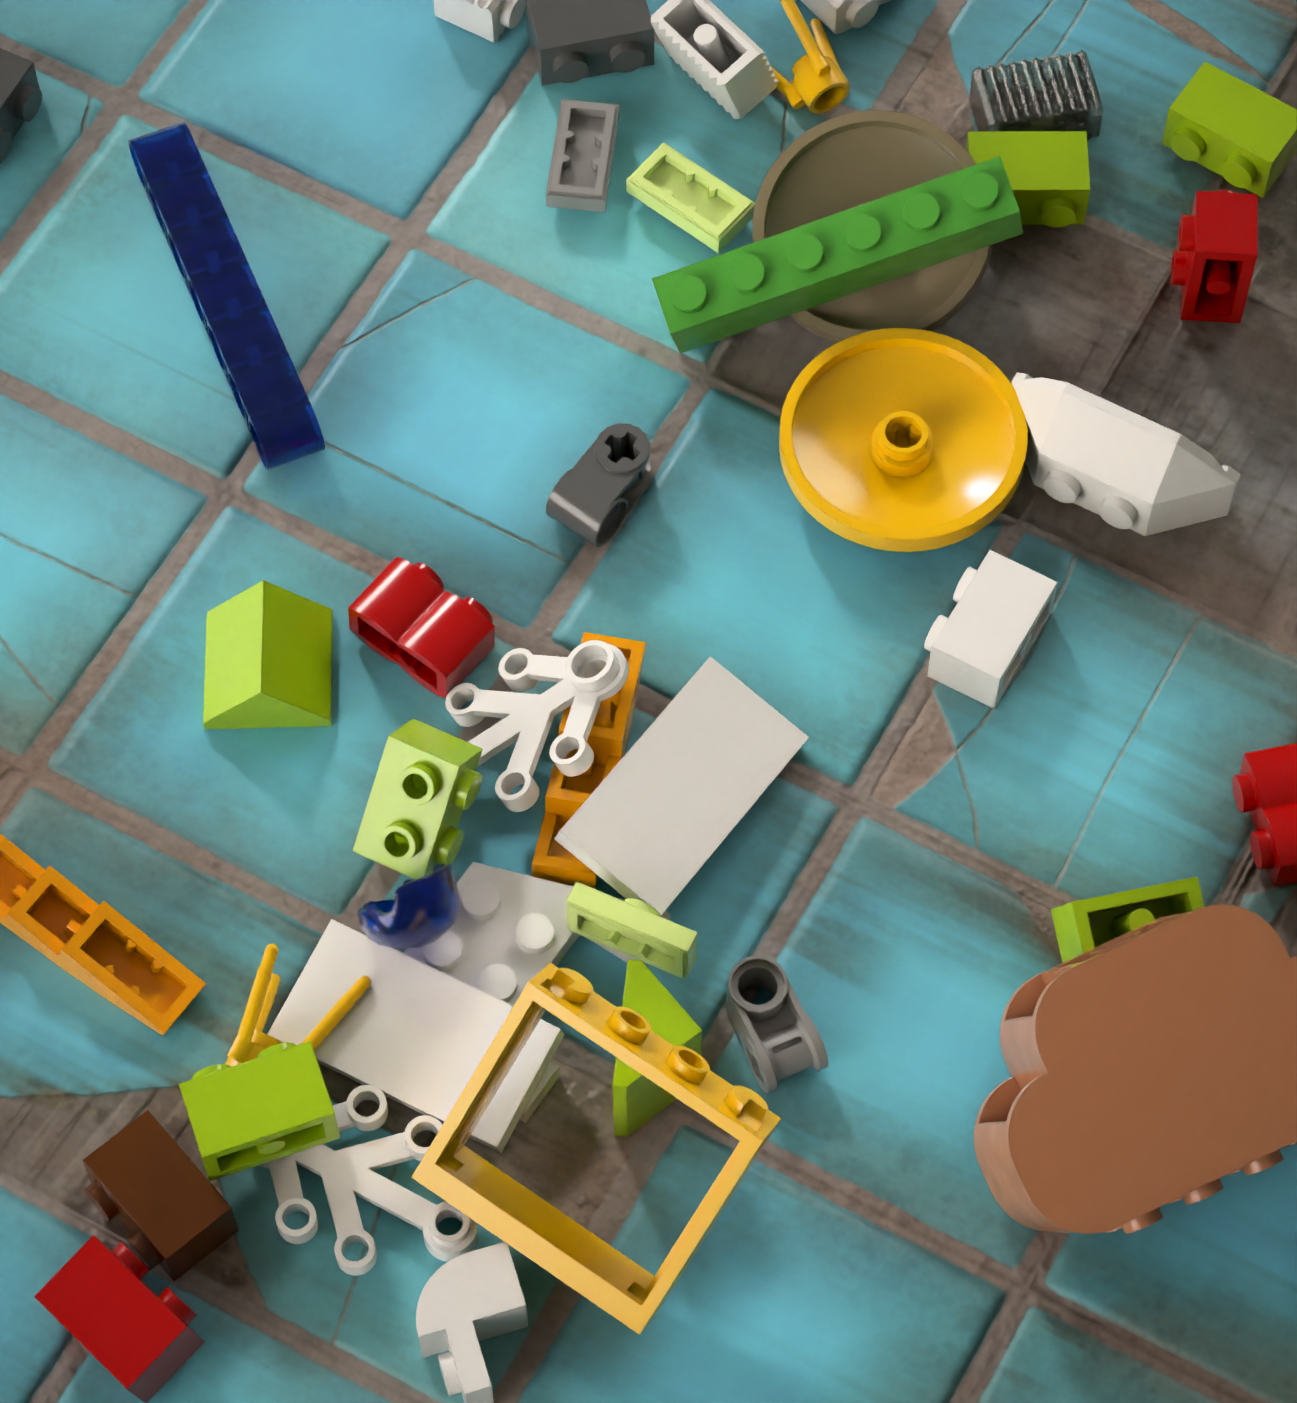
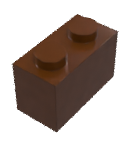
(158, 1196)

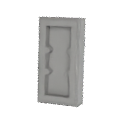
(582, 155)

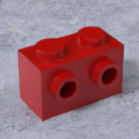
(1216, 256)
(121, 1318)

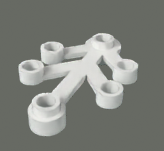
(583, 680)
(351, 1173)

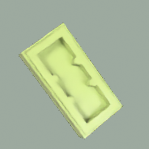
(690, 197)
(632, 929)

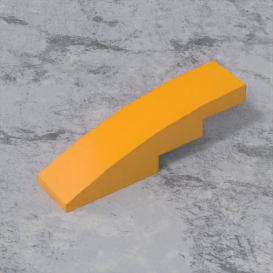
(566, 793)
(92, 942)

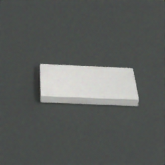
(681, 787)
(411, 1031)

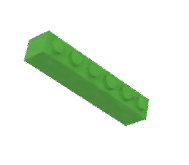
(839, 255)

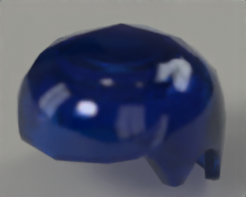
(417, 914)

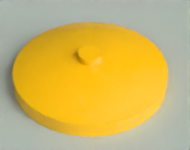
(903, 439)

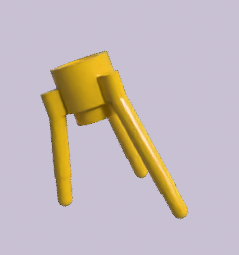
(817, 74)
(250, 1037)

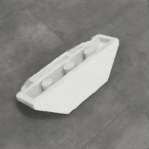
(1118, 461)

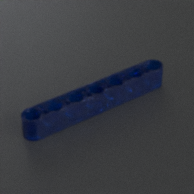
(226, 296)

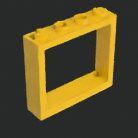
(537, 1226)

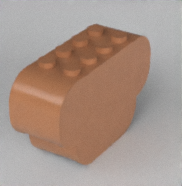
(1144, 1074)

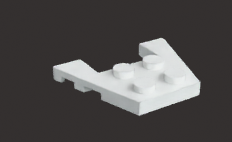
(505, 937)

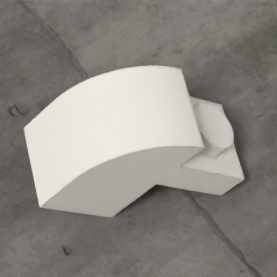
(464, 1304)

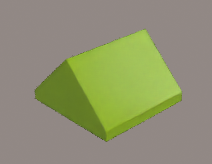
(268, 661)
(634, 1095)

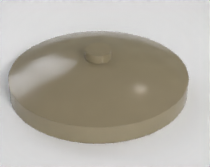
(853, 163)

